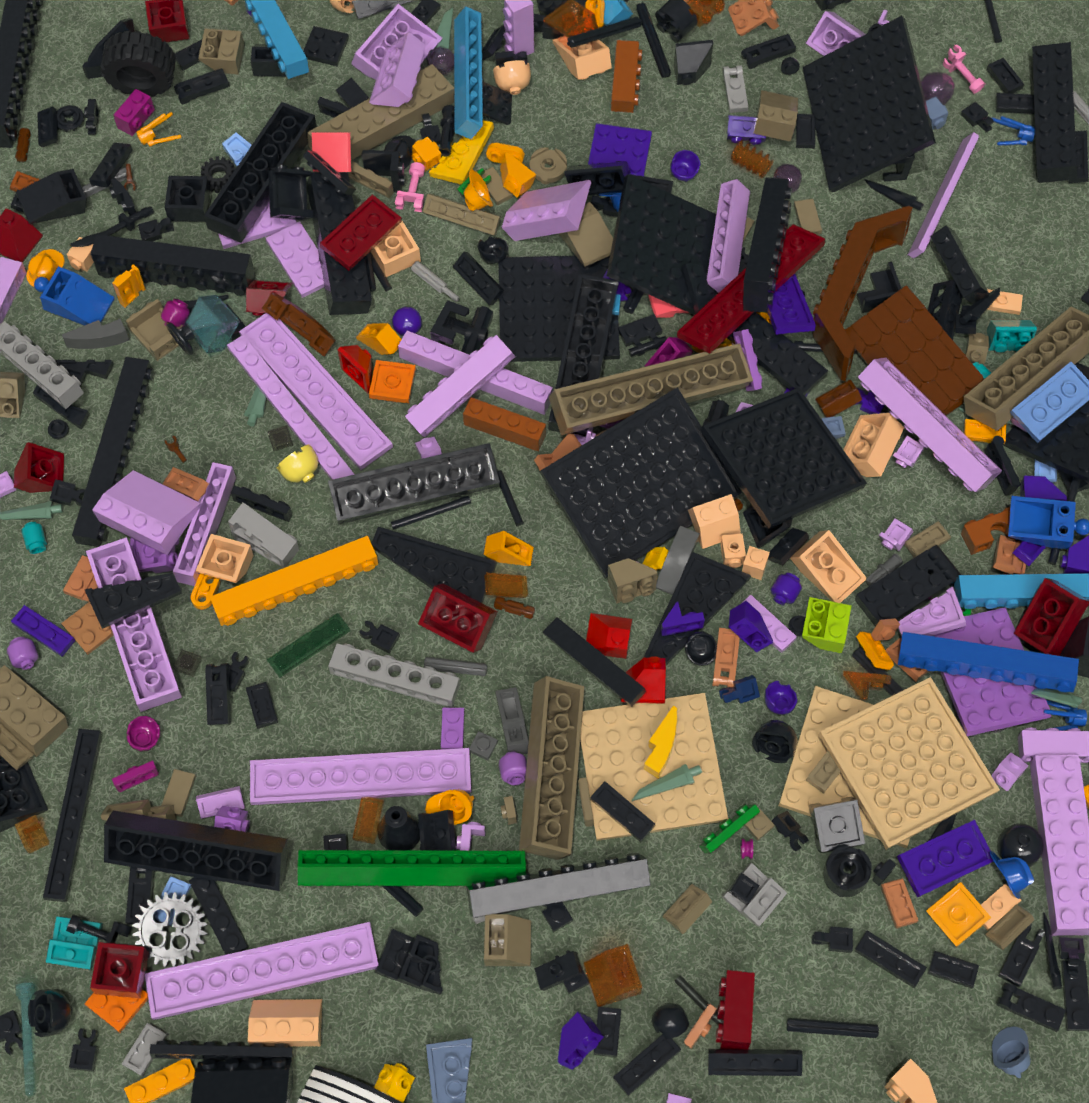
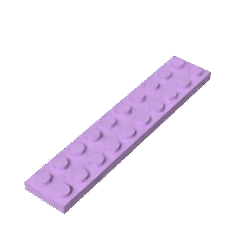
(317, 391)
(359, 776)
(261, 971)

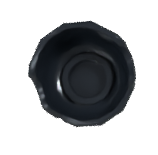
(493, 250)
(701, 648)
(670, 1020)

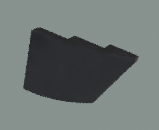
(411, 961)

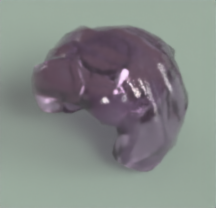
(939, 86)

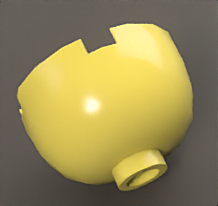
(299, 465)

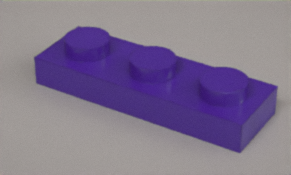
(43, 631)

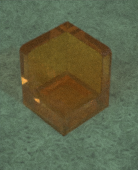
(32, 834)

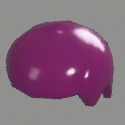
(143, 733)

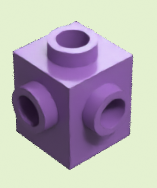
(232, 818)

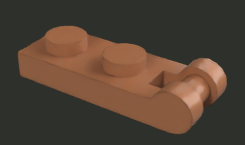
(726, 657)

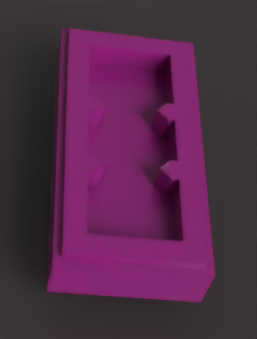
(135, 776)

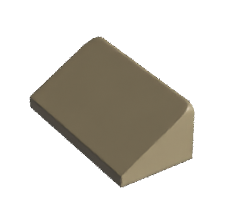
(687, 908)

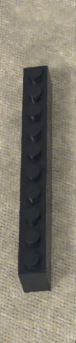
(113, 446)

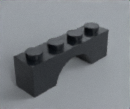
(964, 275)

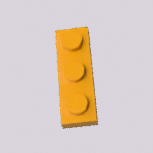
(161, 1082)

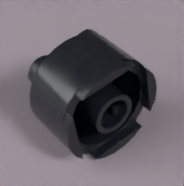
(675, 19)
(851, 860)

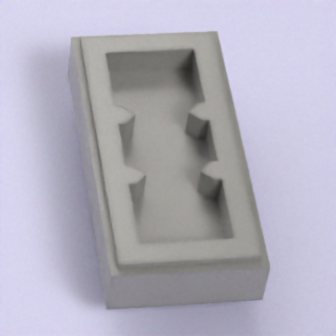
(139, 1056)

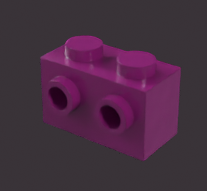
(134, 112)

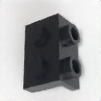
(437, 831)

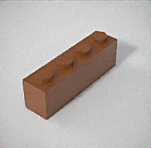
(625, 76)
(504, 424)

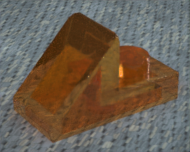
(861, 681)

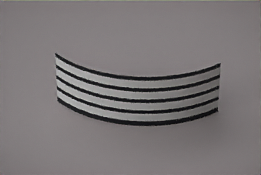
(333, 1087)

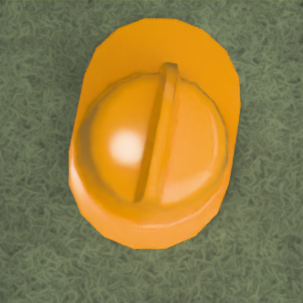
(476, 192)
(44, 265)
(455, 800)

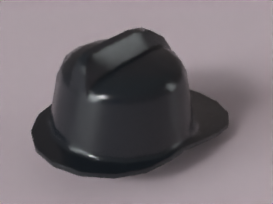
(403, 145)

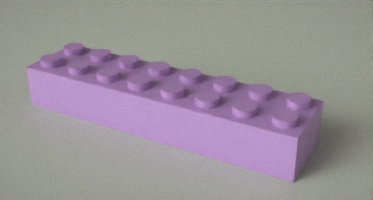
(929, 424)
(138, 635)
(1065, 839)

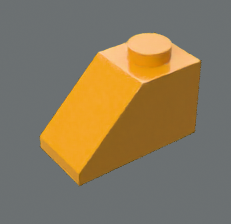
(515, 175)
(380, 338)
(508, 549)

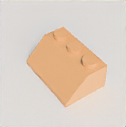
(873, 443)
(285, 1022)

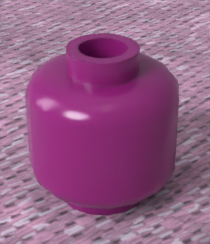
(175, 312)

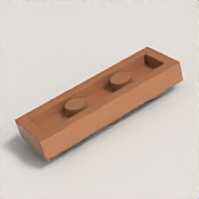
(186, 484)

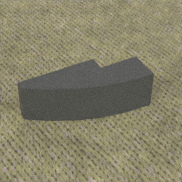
(96, 336)
(677, 559)
(512, 720)

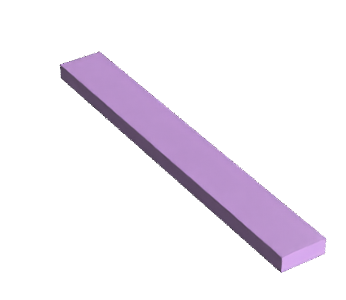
(943, 195)

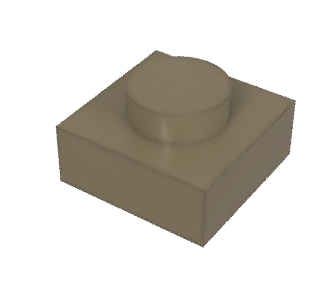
(508, 810)
(759, 825)

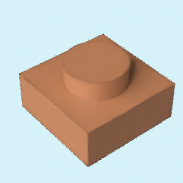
(885, 629)

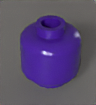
(786, 588)

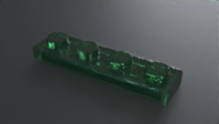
(308, 645)

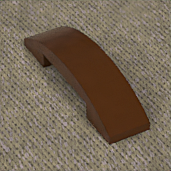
(300, 321)

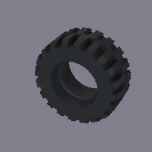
(138, 63)

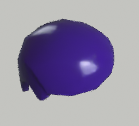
(685, 165)
(406, 320)
(780, 698)

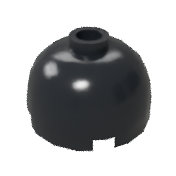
(776, 740)
(1020, 842)
(49, 1012)

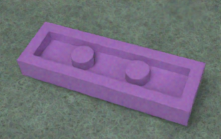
(746, 341)

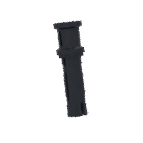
(448, 126)

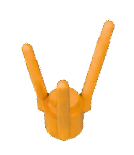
(146, 133)

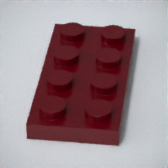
(360, 232)

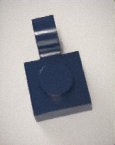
(744, 690)

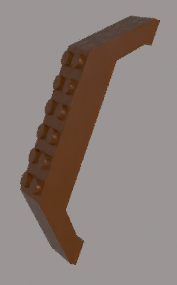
(836, 300)

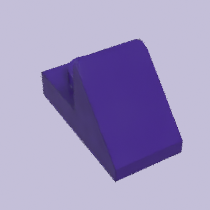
(677, 623)

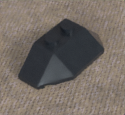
(93, 64)

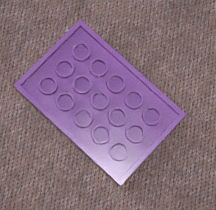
(983, 702)

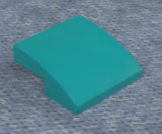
(72, 949)

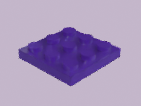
(621, 144)

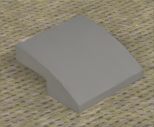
(764, 900)

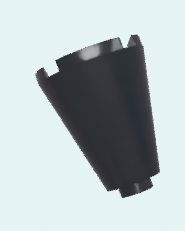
(398, 829)

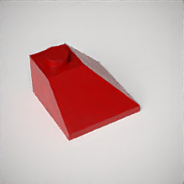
(356, 365)
(609, 634)
(651, 675)

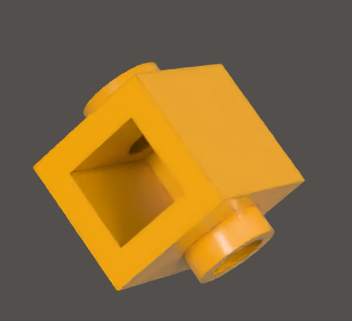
(426, 153)

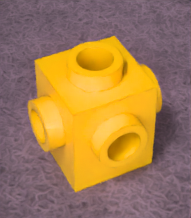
(394, 1081)

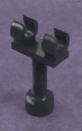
(75, 924)

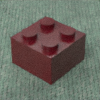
(167, 19)
(119, 970)

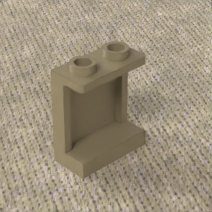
(151, 331)

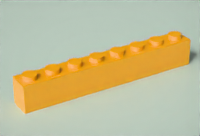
(294, 581)

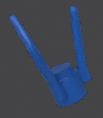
(1025, 132)
(1073, 716)

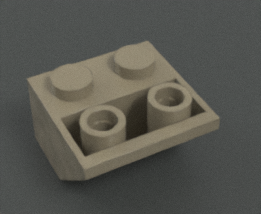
(222, 50)
(11, 394)
(631, 579)
(507, 940)

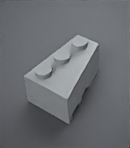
(263, 536)

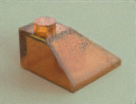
(571, 19)

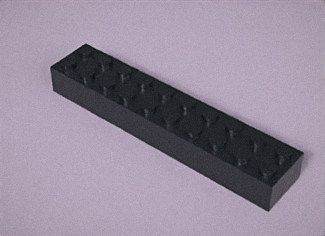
(16, 43)

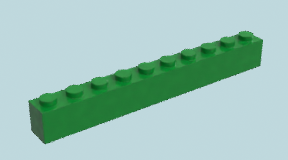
(405, 867)

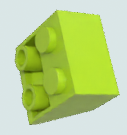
(826, 624)

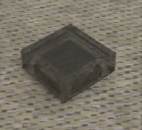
(280, 438)

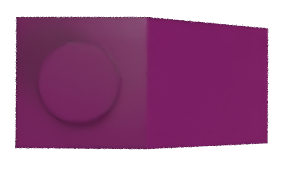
(671, 349)

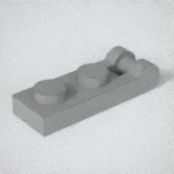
(735, 89)

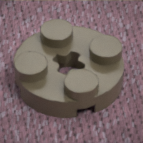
(553, 173)

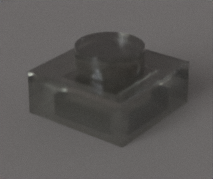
(187, 663)

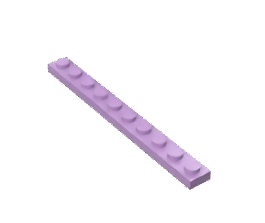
(288, 407)

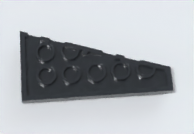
(435, 563)
(702, 588)

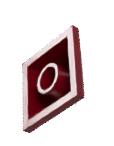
(17, 236)
(259, 292)
(38, 469)

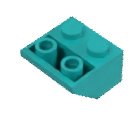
(1010, 334)

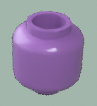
(22, 653)
(513, 768)

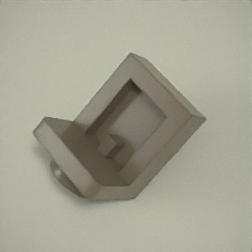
(977, 348)

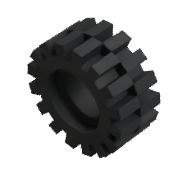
(215, 166)

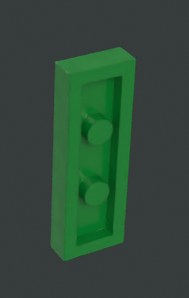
(728, 828)

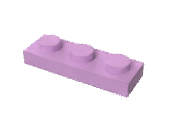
(780, 634)

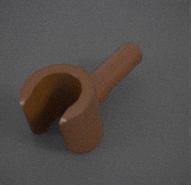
(129, 177)
(174, 447)

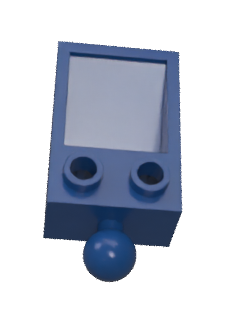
(73, 297)
(1043, 520)

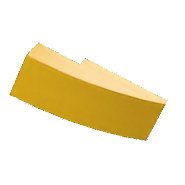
(662, 744)

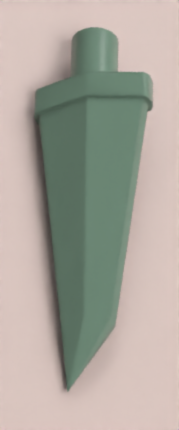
(445, 30)
(256, 407)
(37, 511)
(1057, 696)
(675, 779)

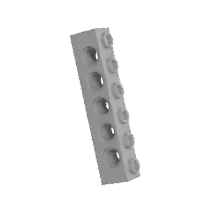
(38, 367)
(444, 695)

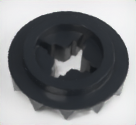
(69, 112)

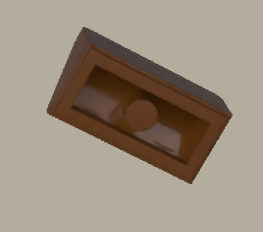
(839, 399)

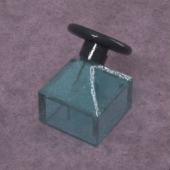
(208, 324)

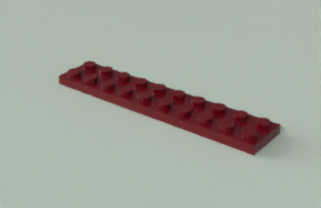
(725, 310)

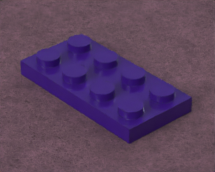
(790, 309)
(945, 858)

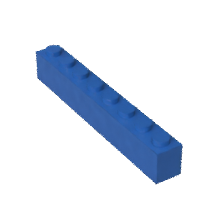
(988, 662)

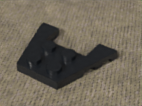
(79, 369)

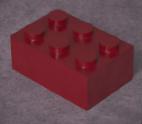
(457, 617)
(1051, 617)
(735, 1010)

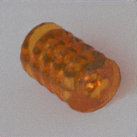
(751, 160)

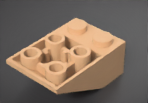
(910, 1085)

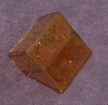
(613, 976)

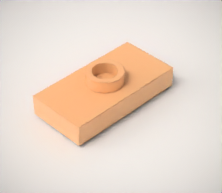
(1007, 303)
(999, 905)

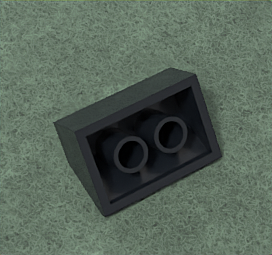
(603, 176)

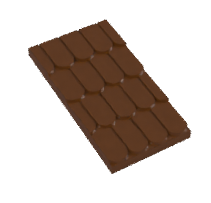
(917, 347)

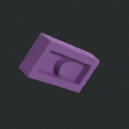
(452, 728)

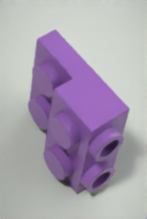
(151, 559)

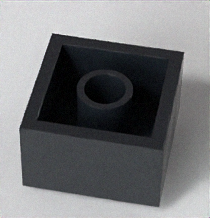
(187, 198)

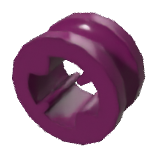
(747, 848)

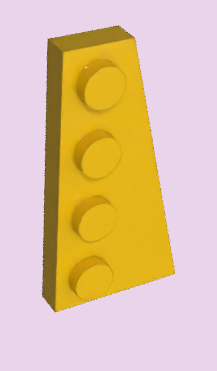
(463, 156)

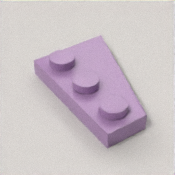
(937, 617)

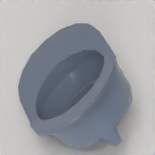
(1011, 1051)

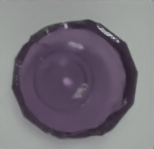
(442, 59)
(790, 172)

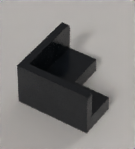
(884, 284)

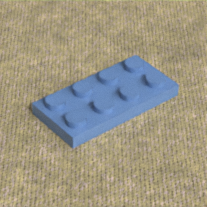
(1053, 402)

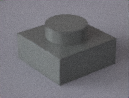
(483, 745)

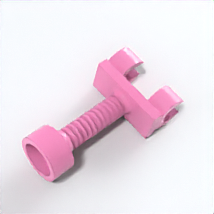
(956, 59)
(416, 170)

